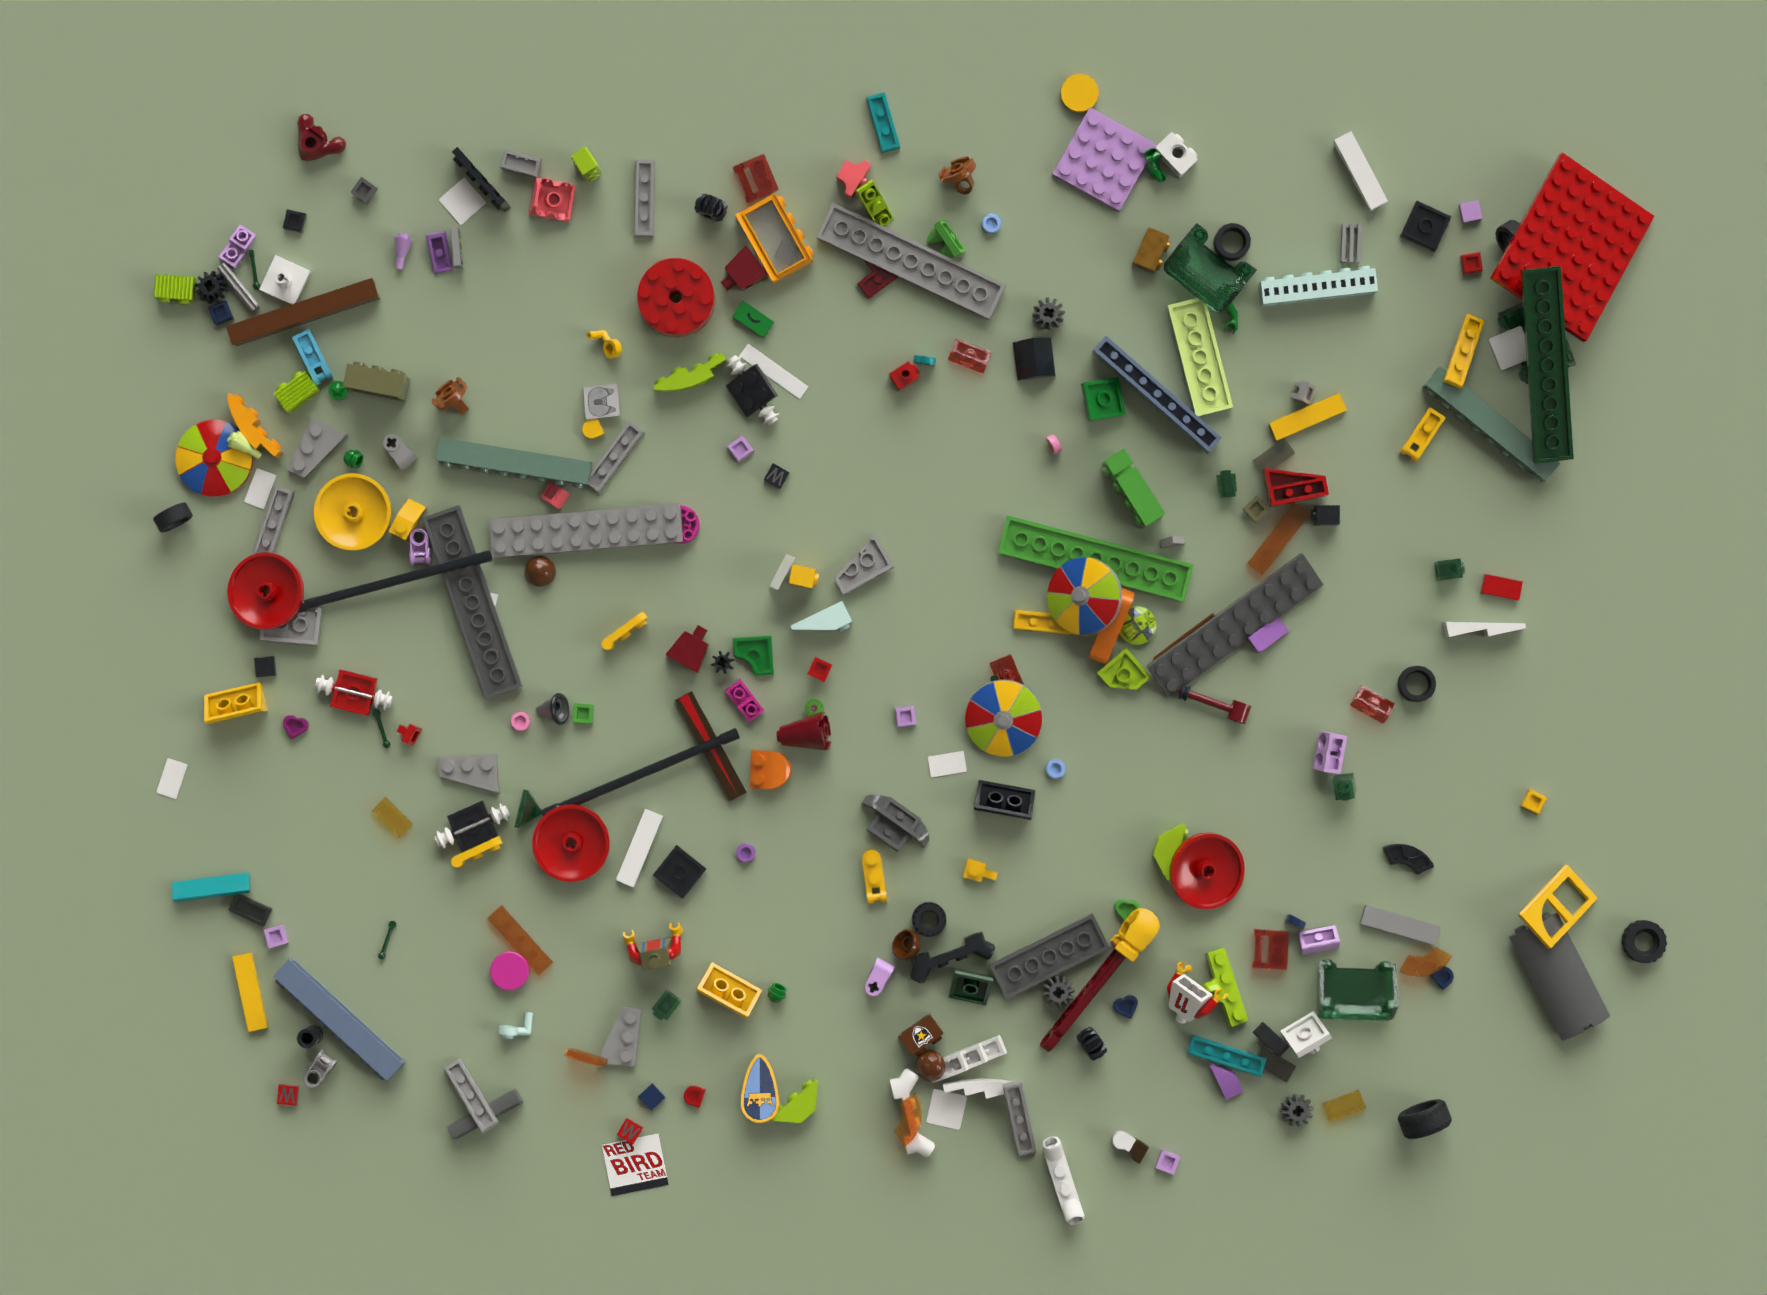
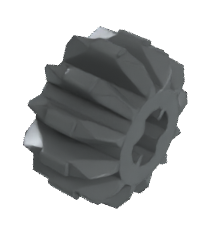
(1049, 307)
(1063, 996)
(1302, 1114)

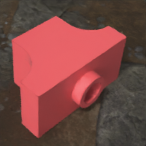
(853, 176)

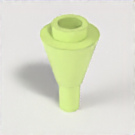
(239, 442)

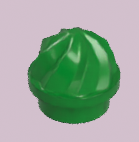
(353, 458)
(776, 992)

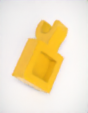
(976, 871)

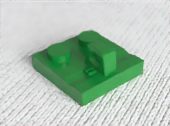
(1103, 399)

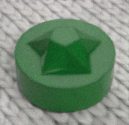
(337, 390)

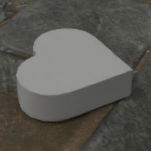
(1172, 541)

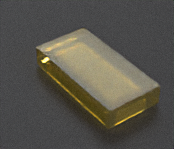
(392, 817)
(1344, 1105)

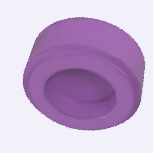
(745, 852)

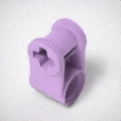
(420, 549)
(880, 973)

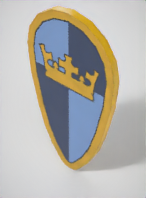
(759, 1092)

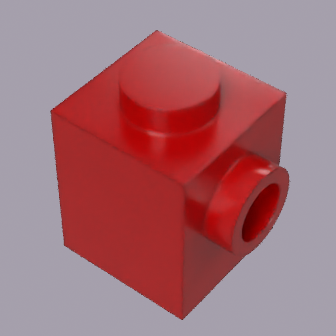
(904, 375)

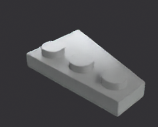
(314, 447)
(864, 567)
(300, 630)
(471, 770)
(623, 1038)

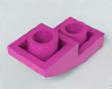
(744, 700)

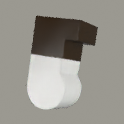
(1125, 1141)

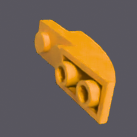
(247, 420)

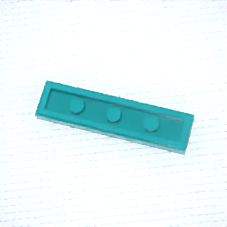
(211, 887)
(1226, 1055)

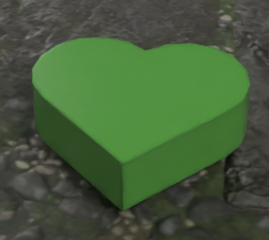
(1125, 908)

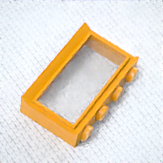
(775, 237)

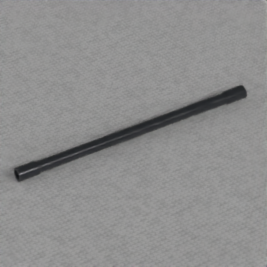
(475, 559)
(722, 739)

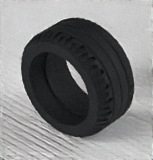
(1424, 1119)

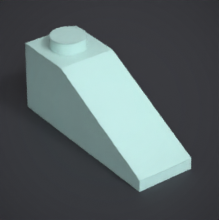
(829, 619)

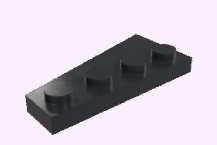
(474, 174)

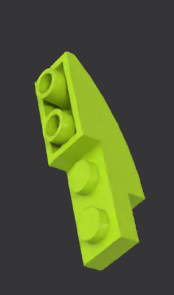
(683, 380)

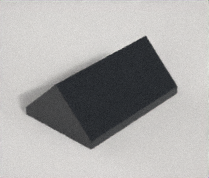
(1004, 799)

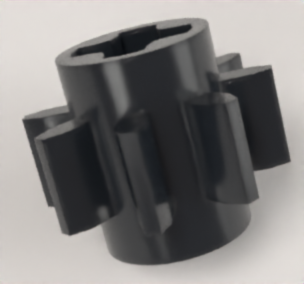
(727, 665)

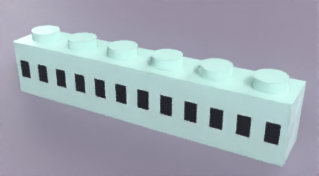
(1318, 287)

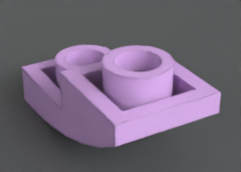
(237, 247)

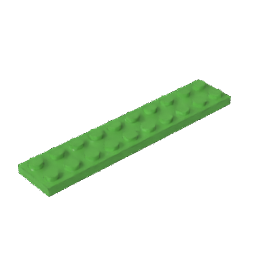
(1132, 566)

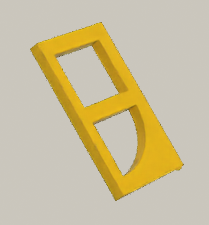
(1532, 912)

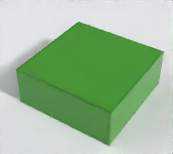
(583, 713)

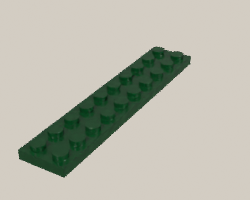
(1547, 364)

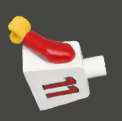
(1189, 998)

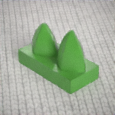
(943, 233)

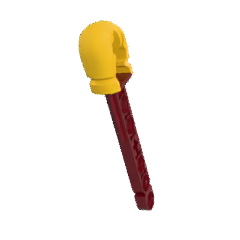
(1132, 938)

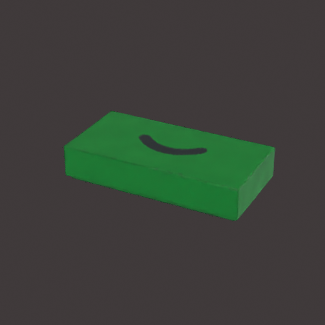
(753, 319)

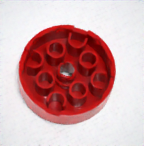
(671, 278)

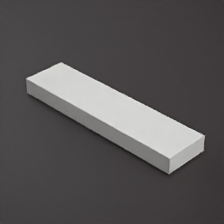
(639, 847)

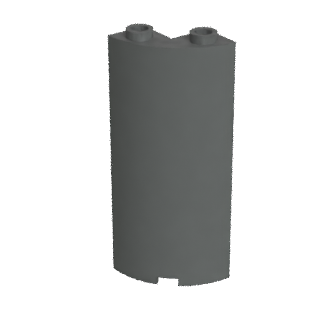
(1560, 979)

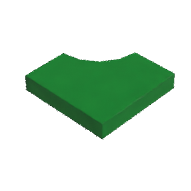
(756, 652)

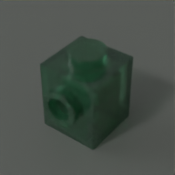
(1449, 569)
(1344, 786)
(666, 1005)

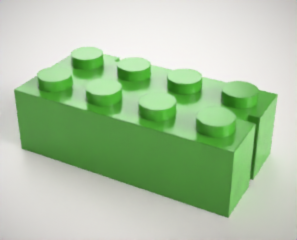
(1133, 489)

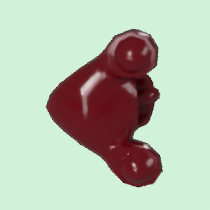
(313, 140)

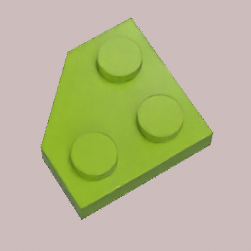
(1124, 672)

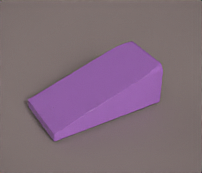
(439, 251)
(1267, 635)

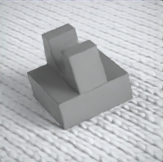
(1305, 392)

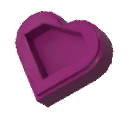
(295, 726)

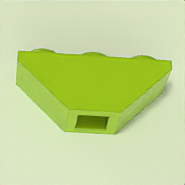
(874, 203)
(1166, 845)
(799, 1104)

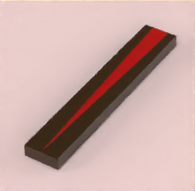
(716, 757)

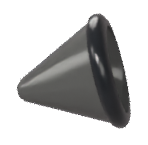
(555, 709)

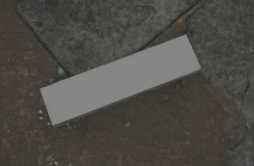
(644, 198)
(614, 456)
(273, 520)
(1399, 925)
(471, 1095)
(1019, 1118)

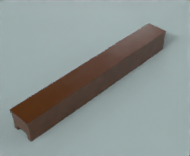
(303, 312)

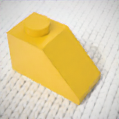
(407, 519)
(803, 577)

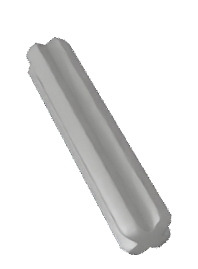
(238, 287)

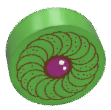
(813, 707)

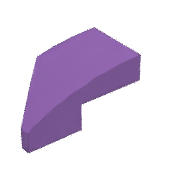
(1227, 1081)

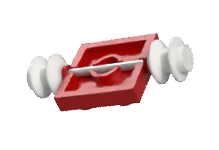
(353, 692)

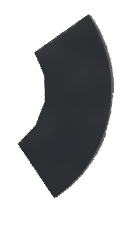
(1408, 855)

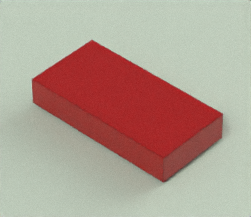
(1501, 587)

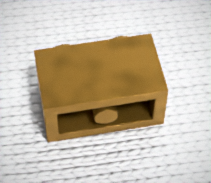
(1151, 249)

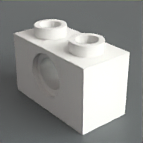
(1177, 165)

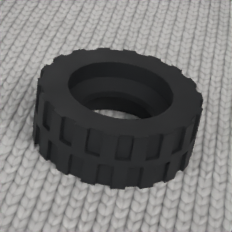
(1650, 955)

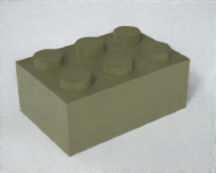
(376, 381)

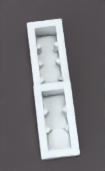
(1360, 171)
(1489, 629)

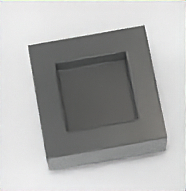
(364, 190)

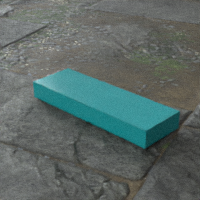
(883, 122)

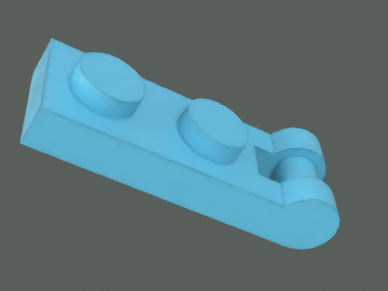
(312, 356)

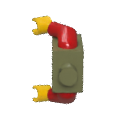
(655, 952)

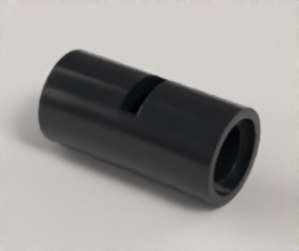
(304, 1041)

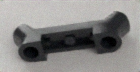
(923, 962)

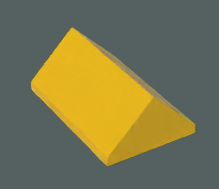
(234, 703)
(729, 990)

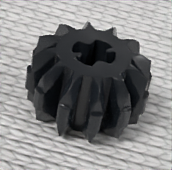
(710, 207)
(205, 282)
(1091, 1043)

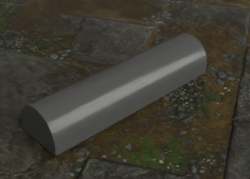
(498, 1106)

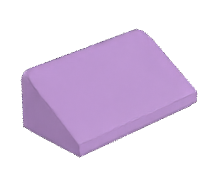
(1318, 940)

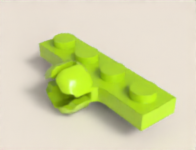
(1223, 978)

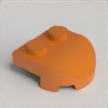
(769, 769)

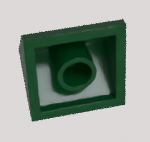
(970, 986)

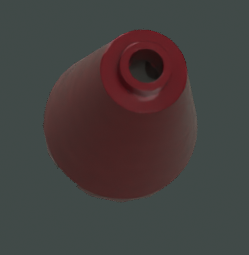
(806, 733)

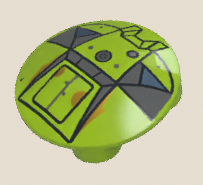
(1138, 626)

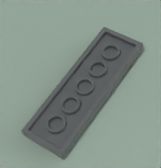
(1049, 956)

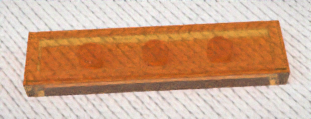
(1278, 538)
(520, 939)

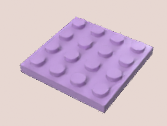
(1103, 159)

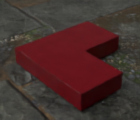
(875, 281)

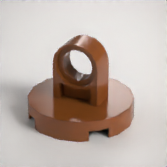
(958, 172)
(450, 395)

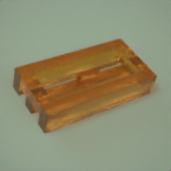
(586, 1057)

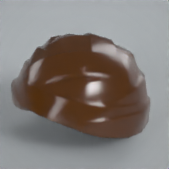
(540, 571)
(906, 945)
(930, 1065)

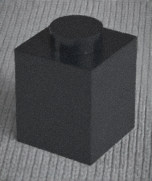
(1326, 515)

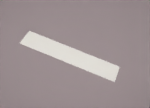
(774, 371)

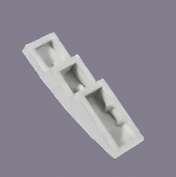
(973, 1056)
(991, 1087)

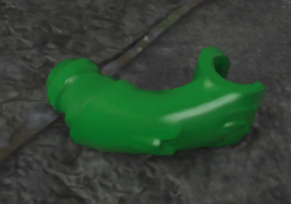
(1151, 158)
(1231, 310)

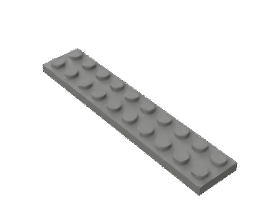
(911, 261)
(586, 530)

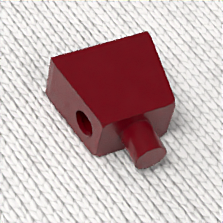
(743, 271)
(690, 649)

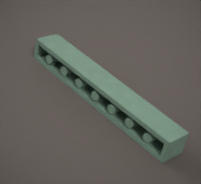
(1488, 423)
(514, 462)

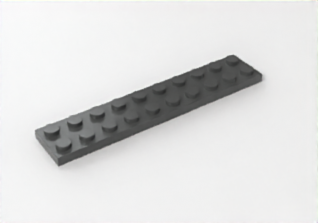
(473, 604)
(1234, 625)

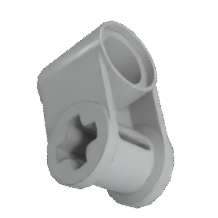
(401, 453)
(322, 1066)

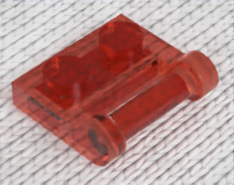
(762, 176)
(1277, 949)

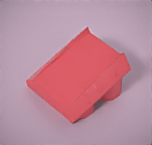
(551, 199)

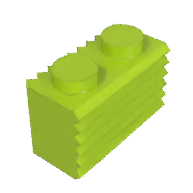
(586, 164)
(174, 288)
(296, 391)

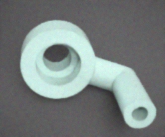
(509, 1031)

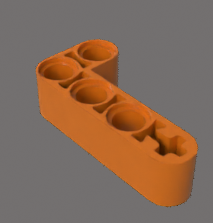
(1107, 638)

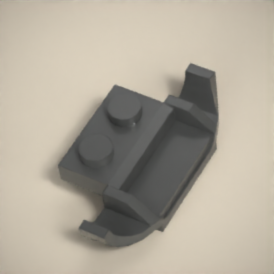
(894, 822)

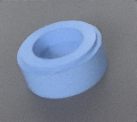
(991, 223)
(1055, 769)

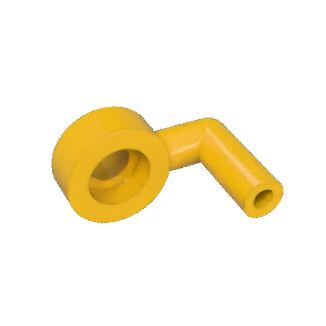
(611, 347)

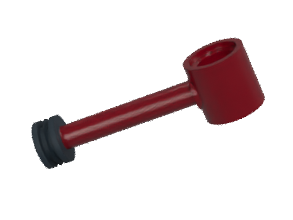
(1236, 711)

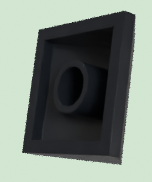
(1034, 358)

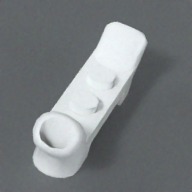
(901, 1089)
(1062, 1180)

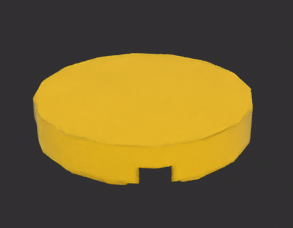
(1079, 93)

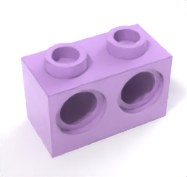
(1330, 752)

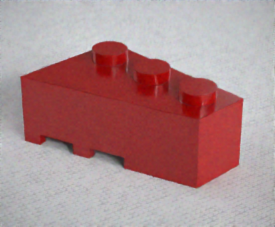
(1292, 487)

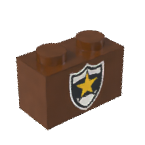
(921, 1034)

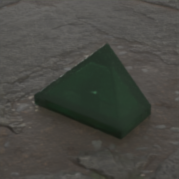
(527, 809)

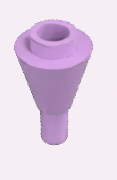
(402, 245)

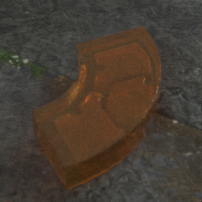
(1426, 964)
(910, 1119)

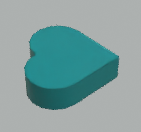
(924, 360)

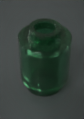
(1226, 484)

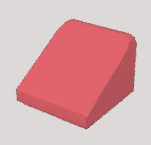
(554, 495)

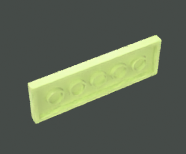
(1200, 357)

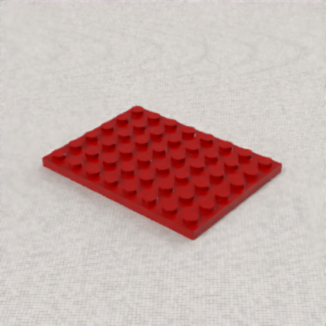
(1583, 229)

